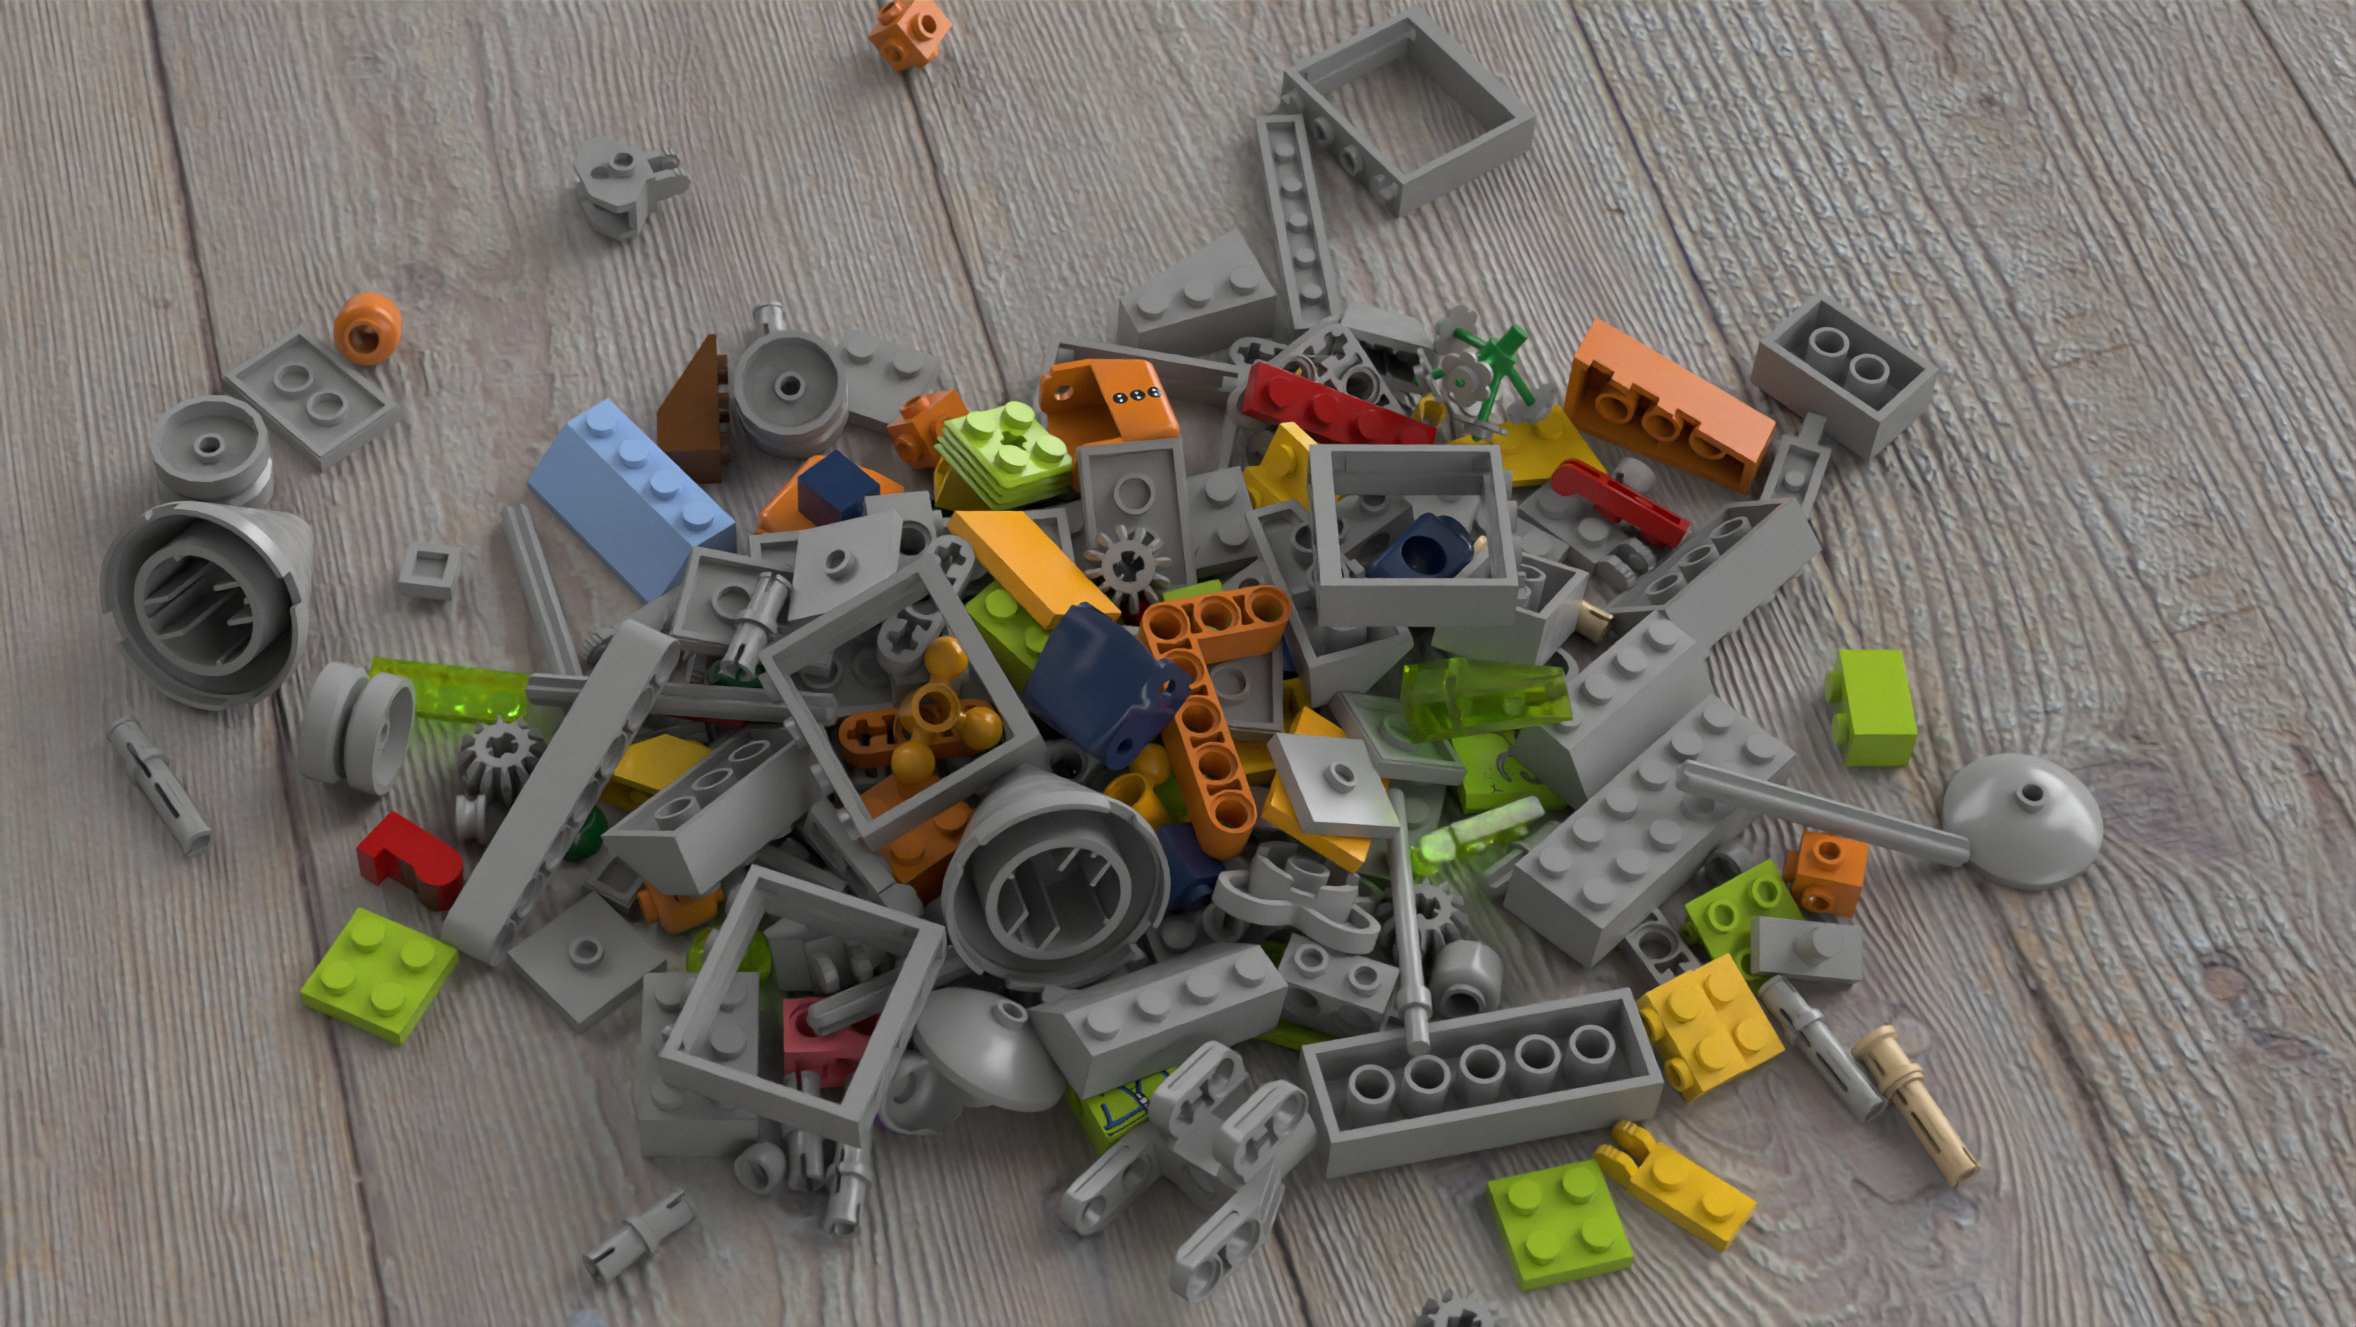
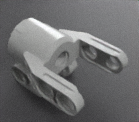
(1218, 1151)

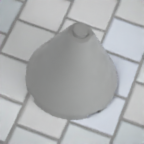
(211, 600)
(1052, 882)

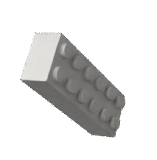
(1641, 835)
(1481, 1084)

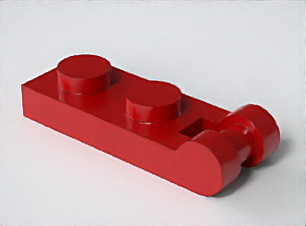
(1619, 502)

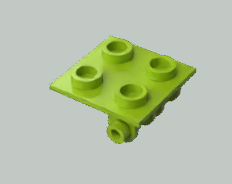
(1724, 915)

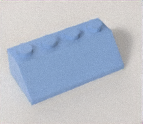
(628, 501)

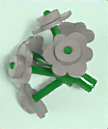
(1476, 378)

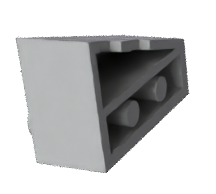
(1200, 302)

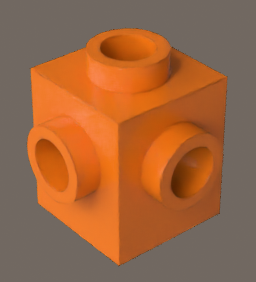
(909, 32)
(920, 425)
(1826, 873)

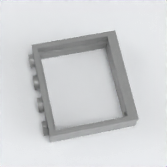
(1448, 64)
(1181, 378)
(1414, 471)
(851, 620)
(835, 913)

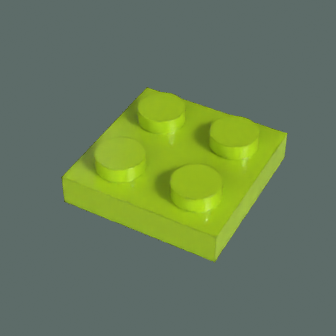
(379, 976)
(1558, 1224)

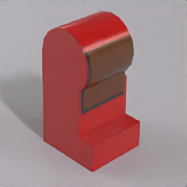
(414, 860)

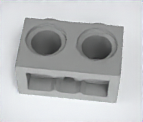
(1336, 989)

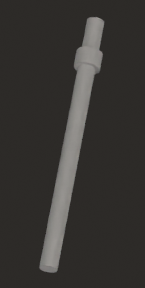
(1413, 998)

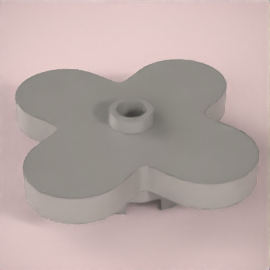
(1319, 898)

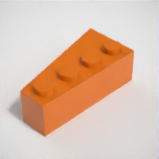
(1664, 411)

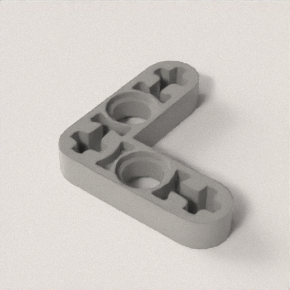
(1331, 371)

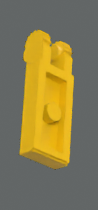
(1675, 1186)

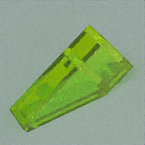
(1480, 697)

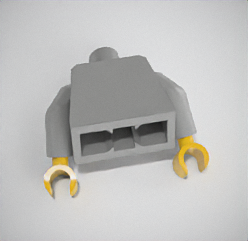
(1392, 348)

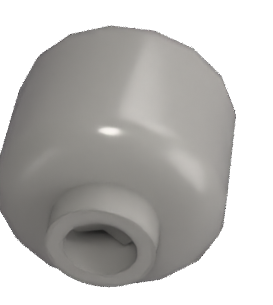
(1466, 979)

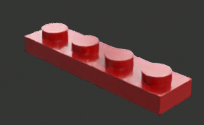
(1325, 412)

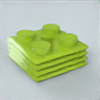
(1006, 456)

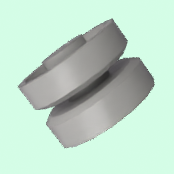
(791, 394)
(213, 453)
(357, 728)

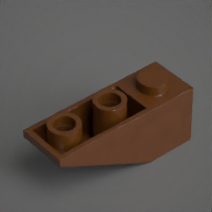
(692, 417)

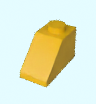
(650, 768)

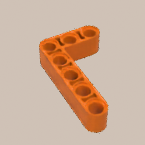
(1213, 751)

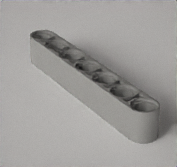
(560, 792)

